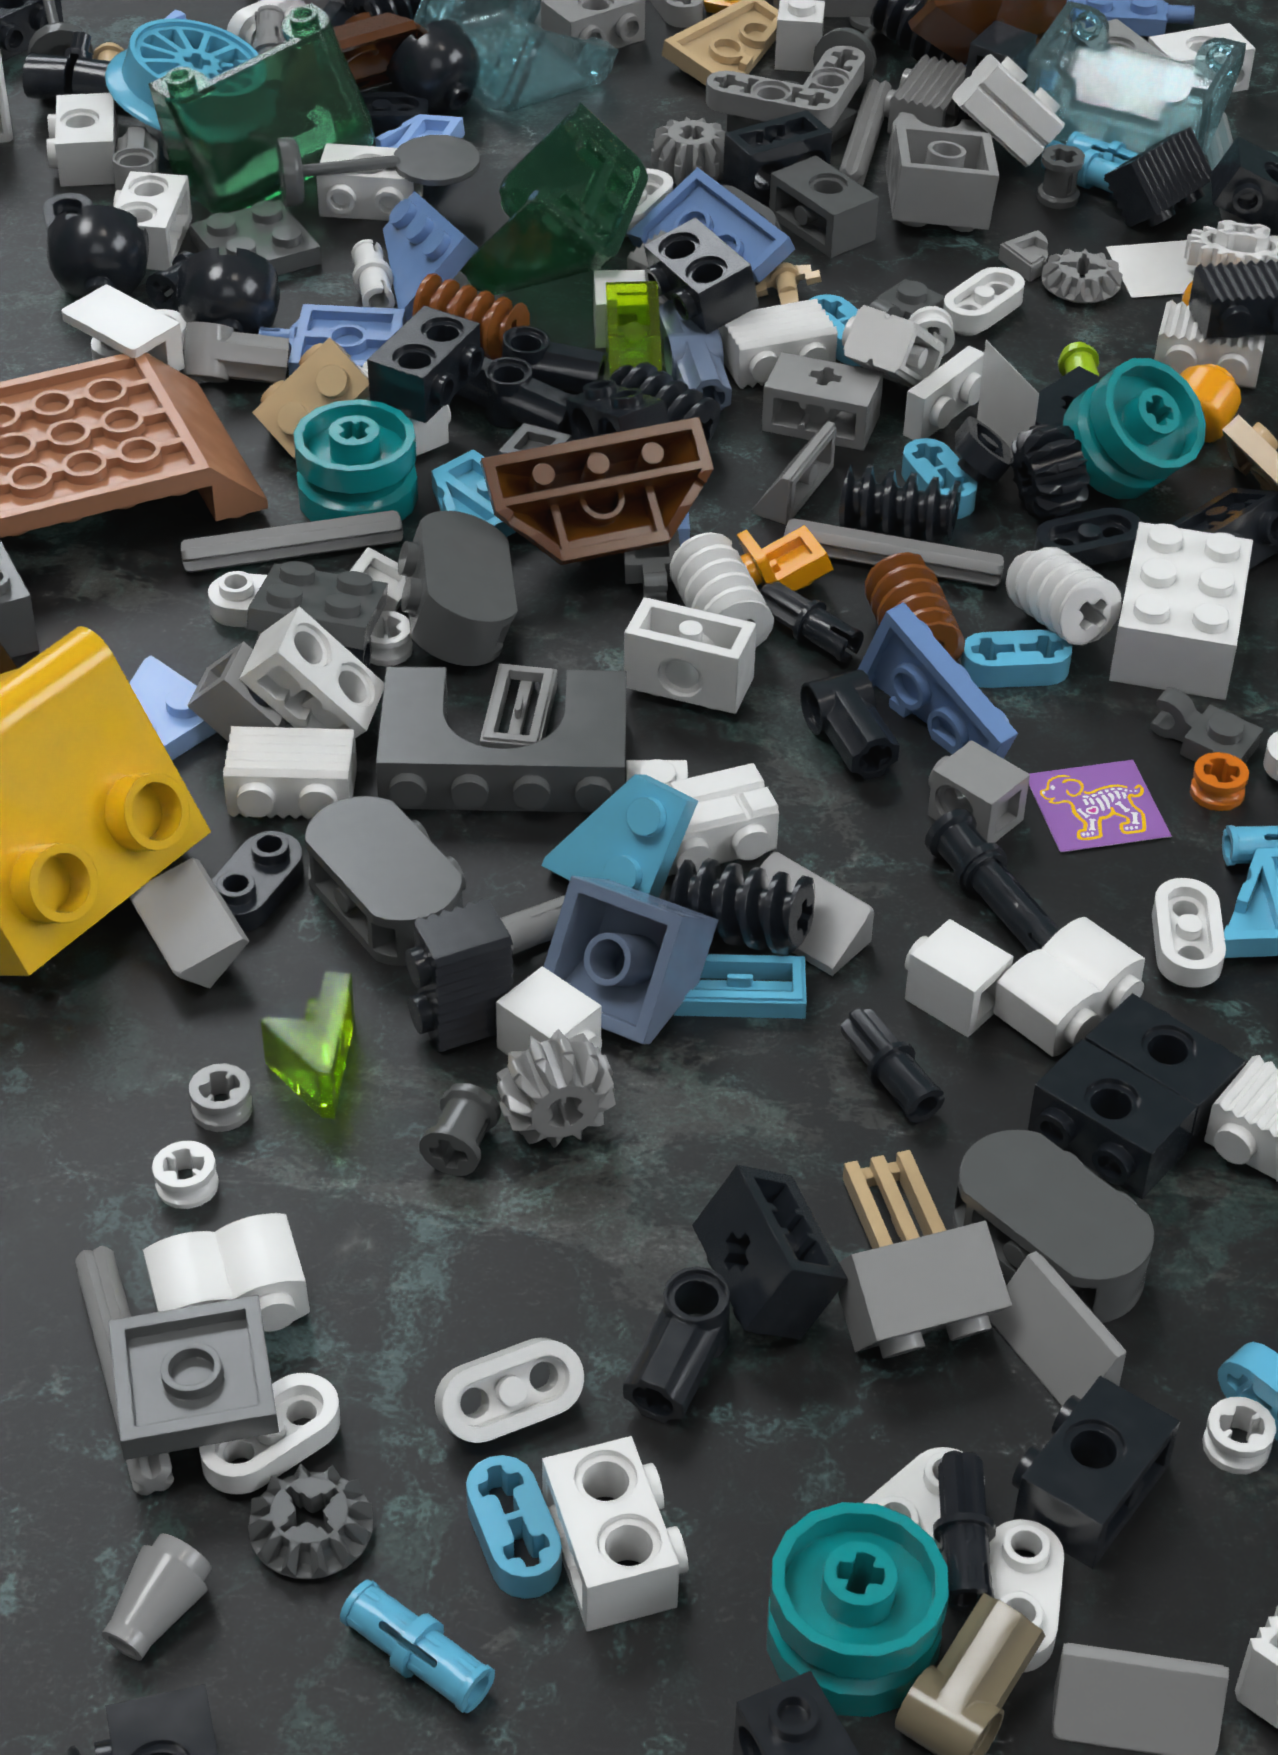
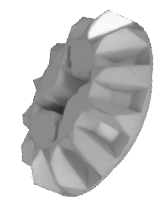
(1063, 277)

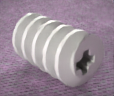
(717, 581)
(1063, 594)

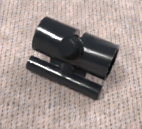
(69, 74)

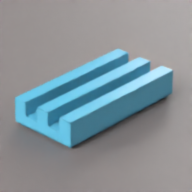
(748, 998)

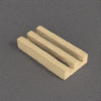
(884, 1175)

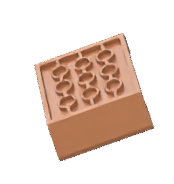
(113, 439)

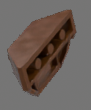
(956, 23)
(371, 43)
(601, 490)

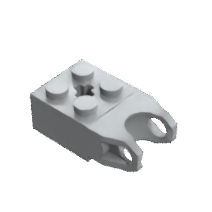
(941, 174)

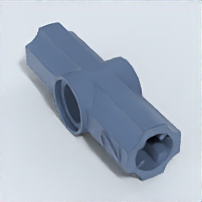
(694, 355)

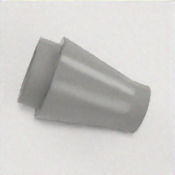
(157, 1593)

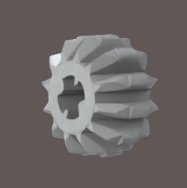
(689, 145)
(556, 1088)

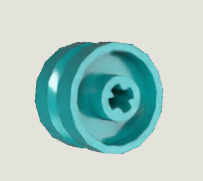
(1137, 427)
(355, 460)
(857, 1604)

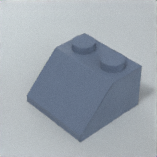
(629, 953)

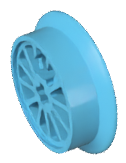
(164, 46)

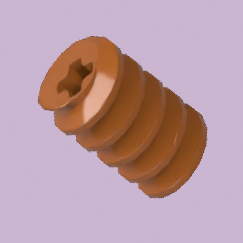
(493, 315)
(909, 580)

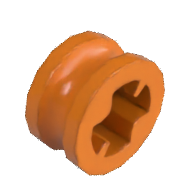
(1214, 794)

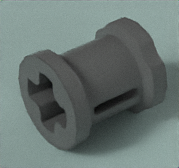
(1060, 176)
(456, 1137)

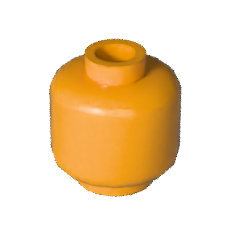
(1217, 394)

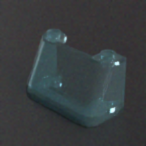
(519, 58)
(1128, 92)

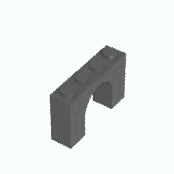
(433, 768)

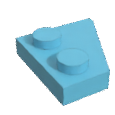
(628, 837)

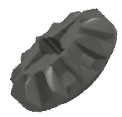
(304, 1549)

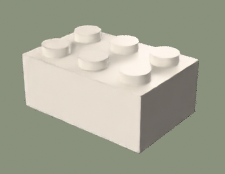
(1181, 610)

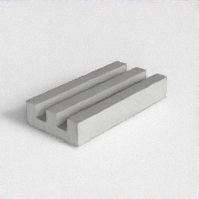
(528, 675)

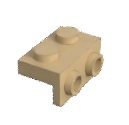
(322, 378)

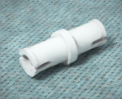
(372, 275)

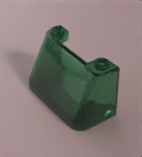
(228, 125)
(564, 208)

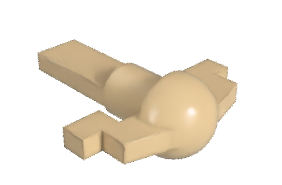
(785, 280)

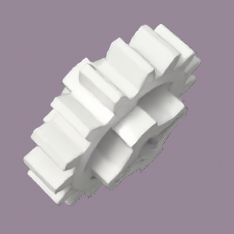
(1231, 243)

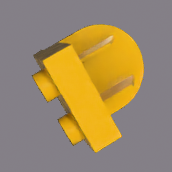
(82, 799)

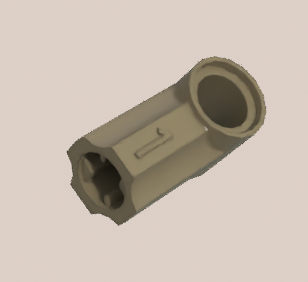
(961, 1700)

